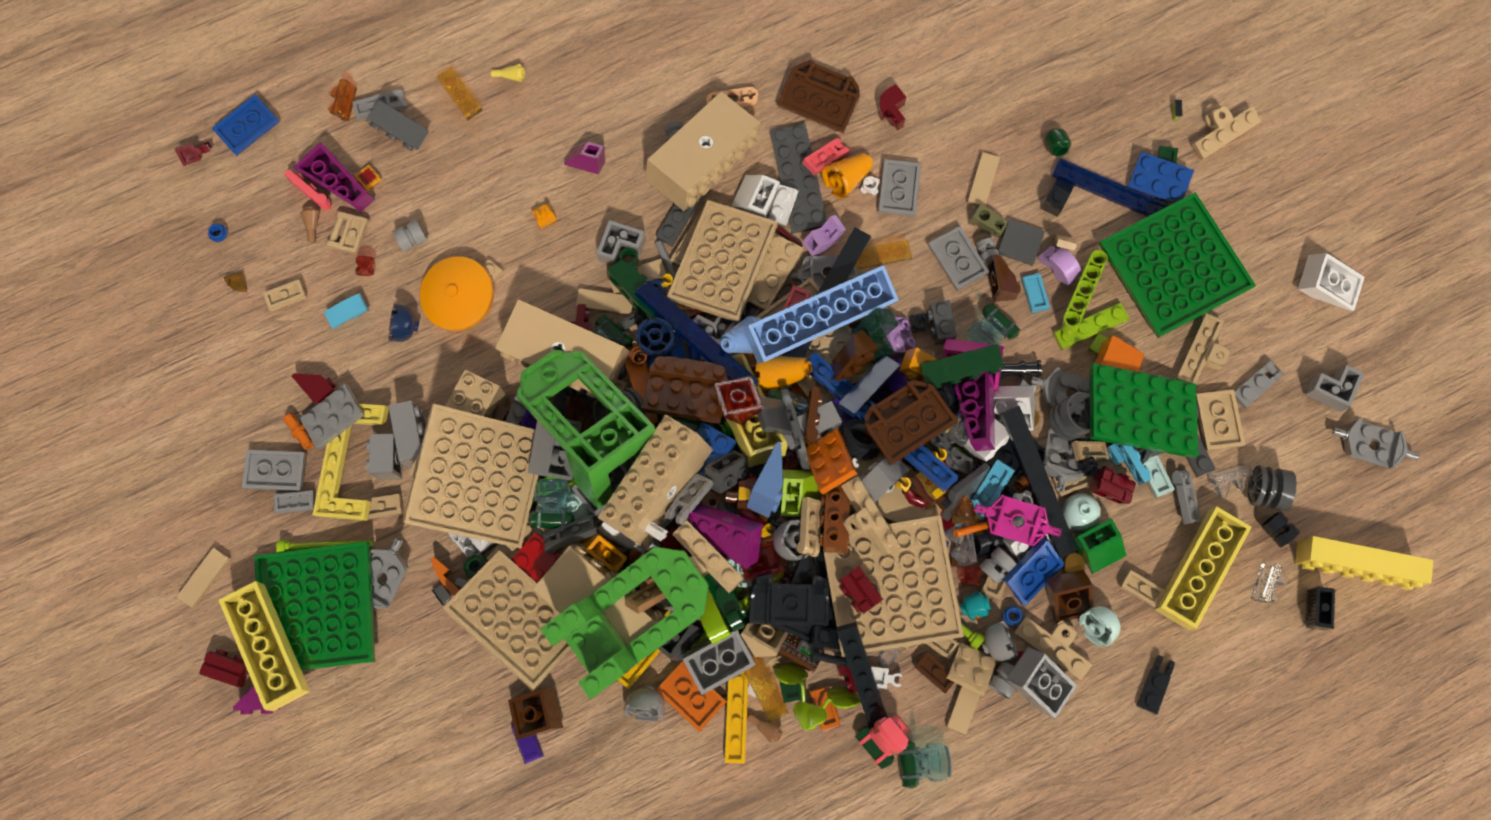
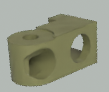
(988, 221)

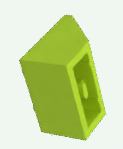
(797, 485)

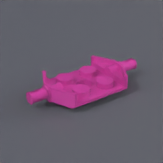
(1004, 509)

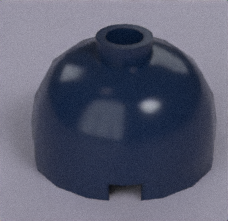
(402, 323)
(655, 337)

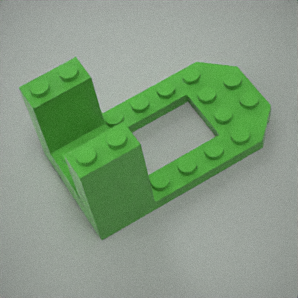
(604, 444)
(596, 639)

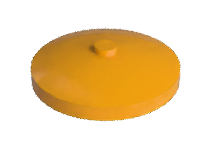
(456, 293)

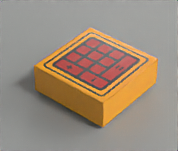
(368, 177)

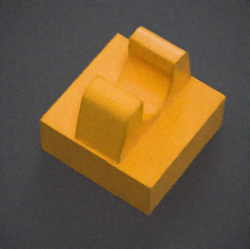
(544, 215)

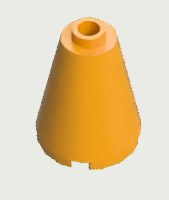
(846, 174)
(782, 372)

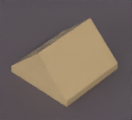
(763, 639)

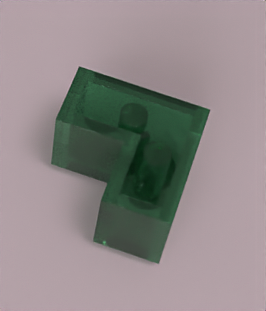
(877, 327)

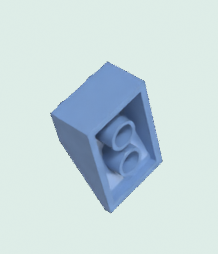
(766, 492)

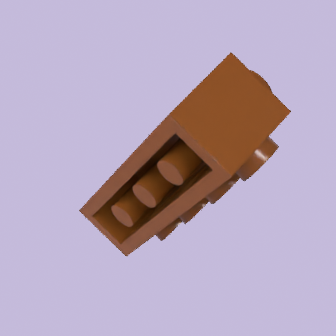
(836, 511)

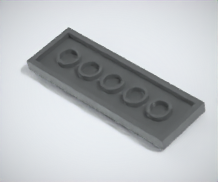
(790, 149)

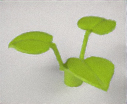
(808, 714)

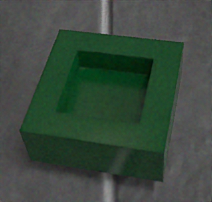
(1167, 153)
(790, 692)

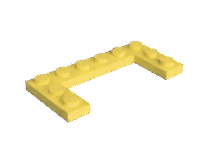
(327, 501)

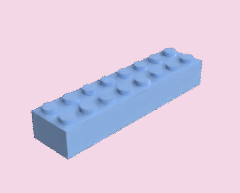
(820, 314)

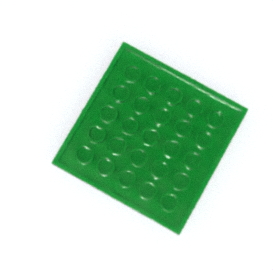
(1177, 265)
(323, 602)

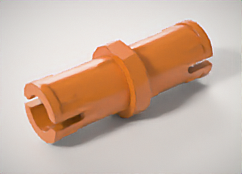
(298, 431)

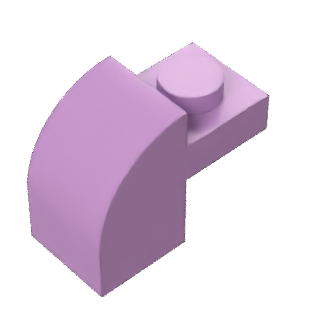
(824, 237)
(1063, 264)

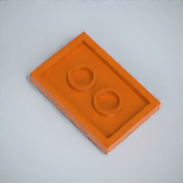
(830, 461)
(684, 696)

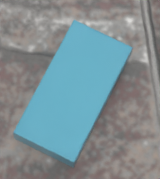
(1035, 293)

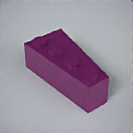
(327, 171)
(977, 407)
(728, 533)

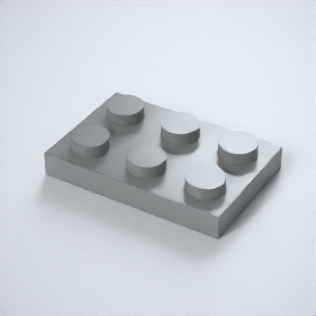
(899, 188)
(958, 258)
(332, 416)
(274, 470)

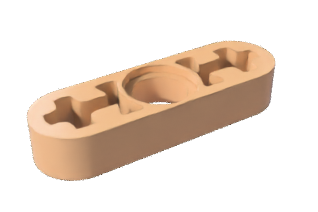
(737, 92)

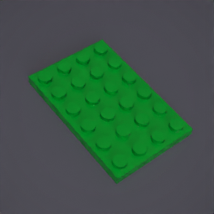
(1143, 411)

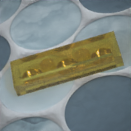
(459, 93)
(884, 254)
(766, 691)

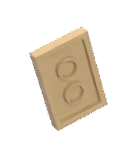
(1220, 420)

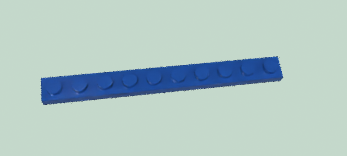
(921, 458)

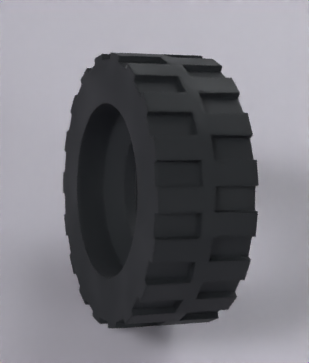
(855, 448)

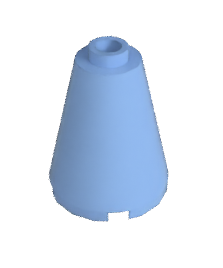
(735, 339)

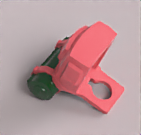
(883, 740)

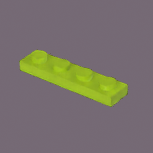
(1093, 325)

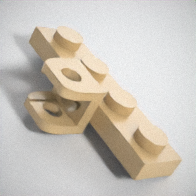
(1224, 129)
(1204, 351)
(867, 517)
(706, 557)
(1055, 645)

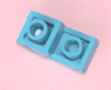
(346, 310)

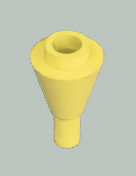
(513, 73)

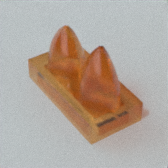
(344, 96)
(966, 513)

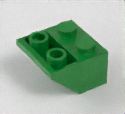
(1101, 546)

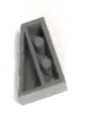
(396, 126)

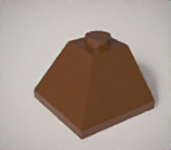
(1002, 281)

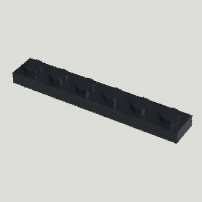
(861, 672)

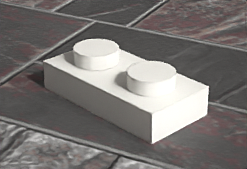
(783, 204)

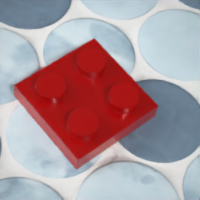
(533, 559)

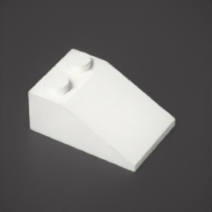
(1331, 281)

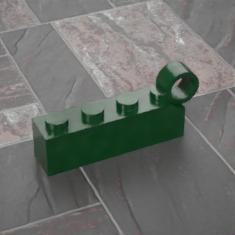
(628, 280)
(962, 365)
(728, 604)

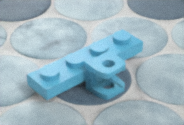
(1120, 453)
(992, 486)

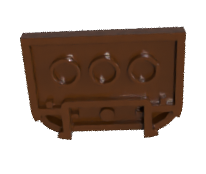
(820, 95)
(684, 389)
(908, 420)

